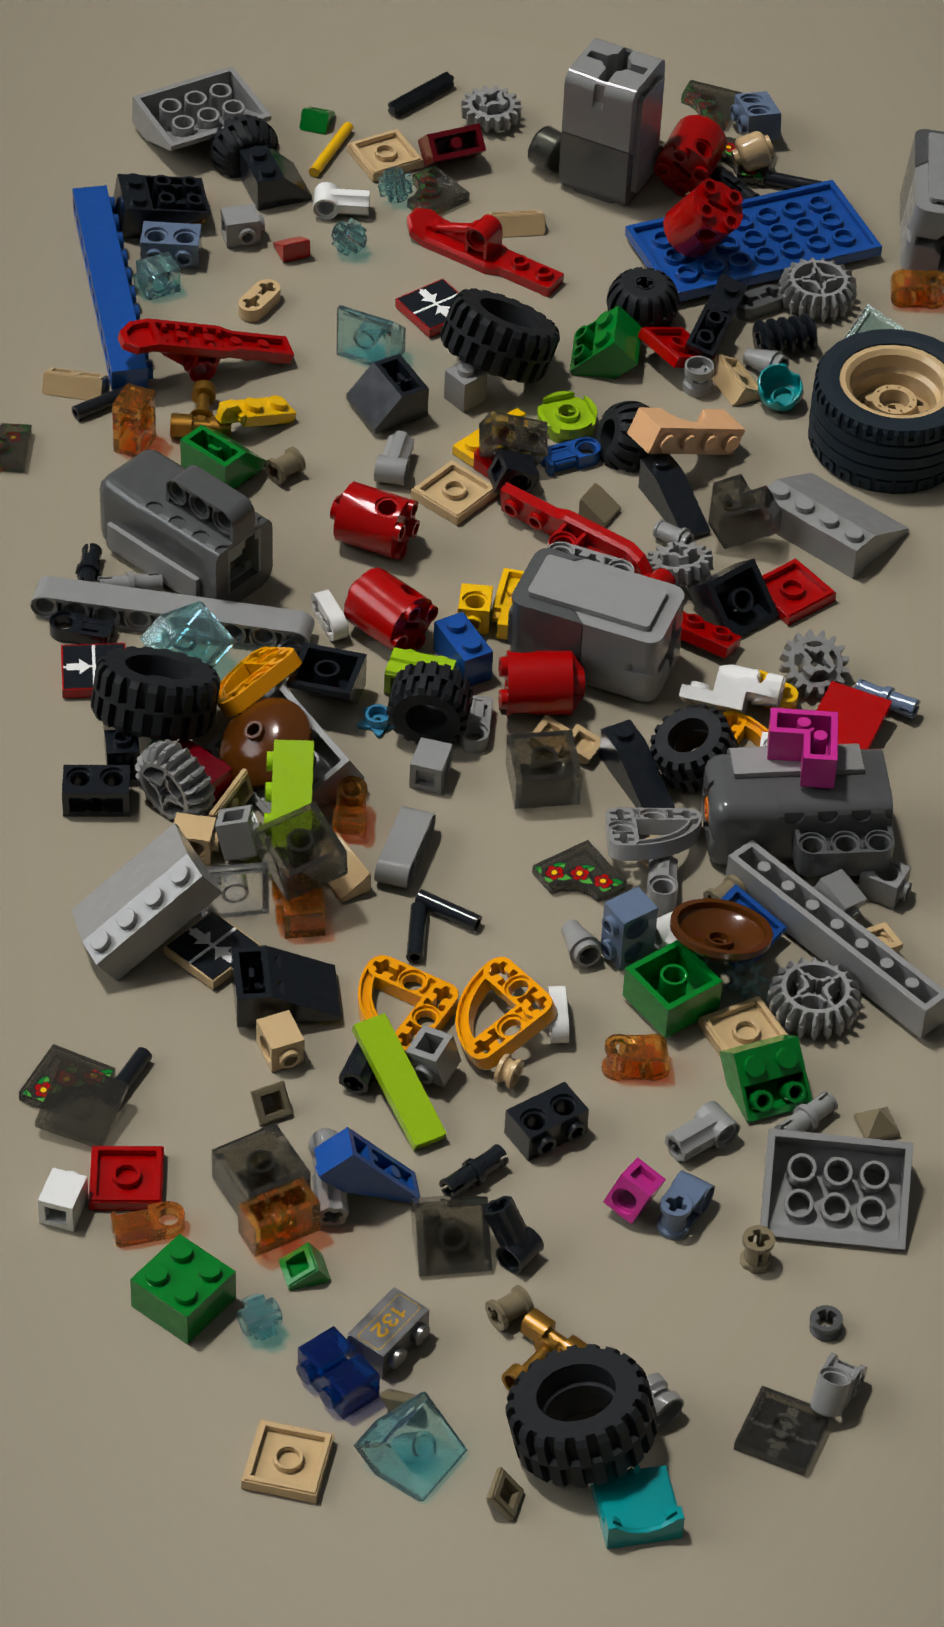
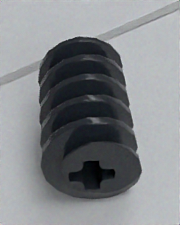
(785, 333)

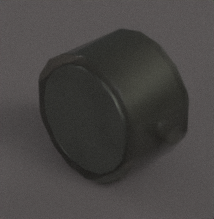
(545, 149)

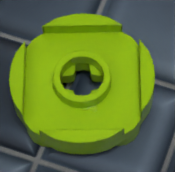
(580, 418)

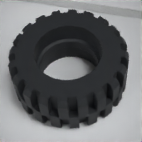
(500, 335)
(155, 693)
(586, 1448)

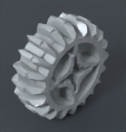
(818, 289)
(174, 780)
(812, 1007)

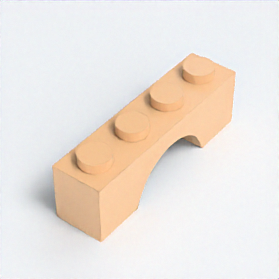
(666, 434)

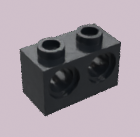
(96, 790)
(546, 1121)

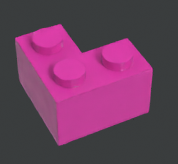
(805, 738)

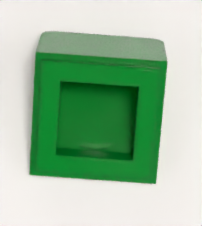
(316, 119)
(304, 1267)

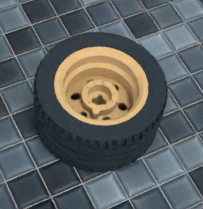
(881, 411)

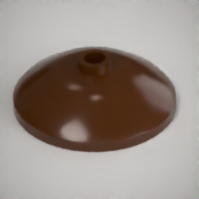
(272, 720)
(721, 930)

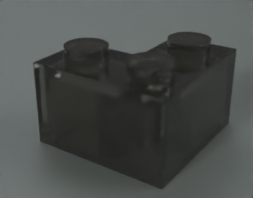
(742, 513)

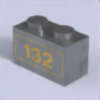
(390, 1331)

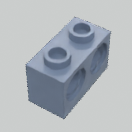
(756, 113)
(179, 239)
(628, 928)

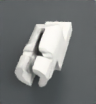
(734, 688)

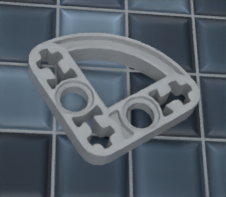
(625, 824)

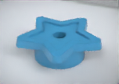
(375, 720)

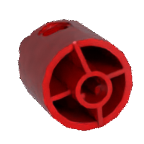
(690, 153)
(703, 218)
(374, 520)
(389, 610)
(541, 682)

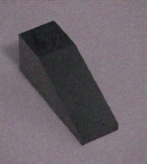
(671, 494)
(633, 766)

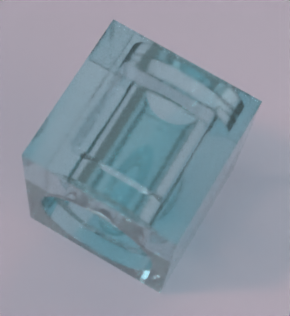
(157, 276)

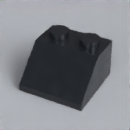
(271, 178)
(735, 598)
(330, 673)

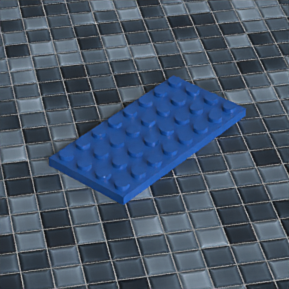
(772, 234)

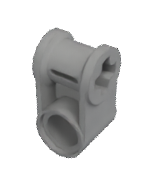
(836, 1386)

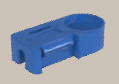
(567, 455)

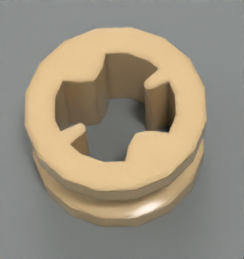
(508, 1071)

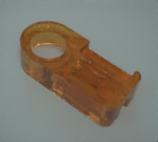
(144, 1225)

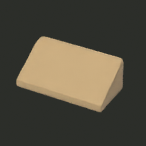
(521, 222)
(734, 380)
(73, 383)
(236, 795)
(355, 882)

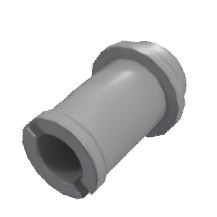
(671, 533)

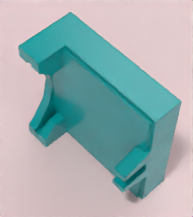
(638, 1508)

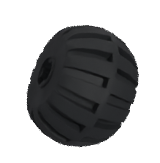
(239, 134)
(646, 296)
(617, 447)

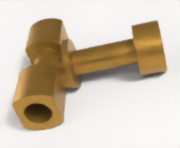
(203, 395)
(546, 1339)

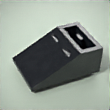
(158, 200)
(278, 981)

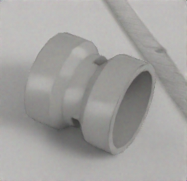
(698, 376)
(666, 1402)

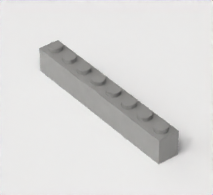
(838, 937)

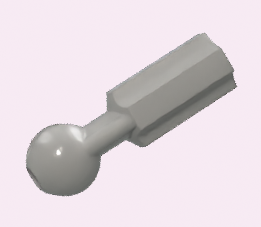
(332, 1201)

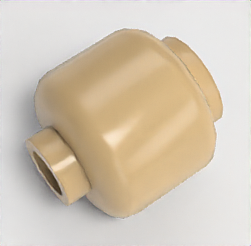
(753, 151)

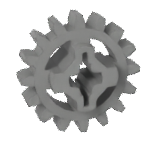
(491, 108)
(683, 561)
(811, 650)

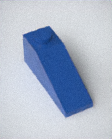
(363, 1168)

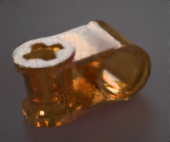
(915, 288)
(351, 807)
(639, 1057)

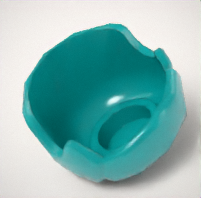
(779, 387)

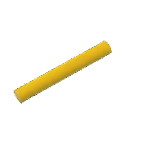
(331, 149)

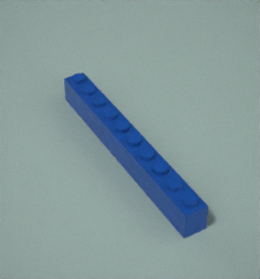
(109, 283)

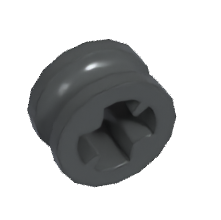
(826, 1313)

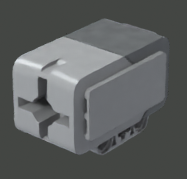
(611, 121)
(923, 204)
(610, 618)

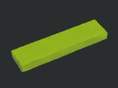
(399, 1081)

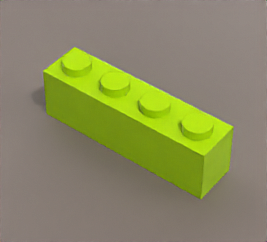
(291, 777)

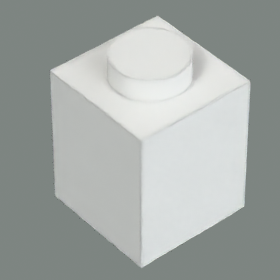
(63, 1199)

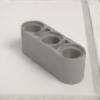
(405, 847)

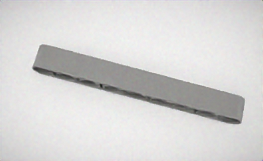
(139, 608)

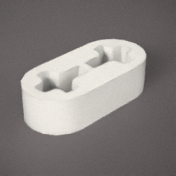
(329, 615)
(560, 1025)

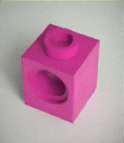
(634, 1190)

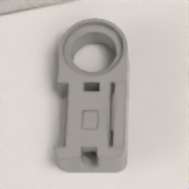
(478, 723)

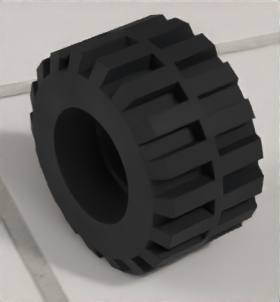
(430, 702)
(683, 733)

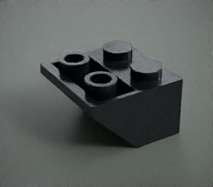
(389, 394)

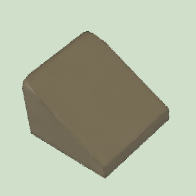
(598, 505)

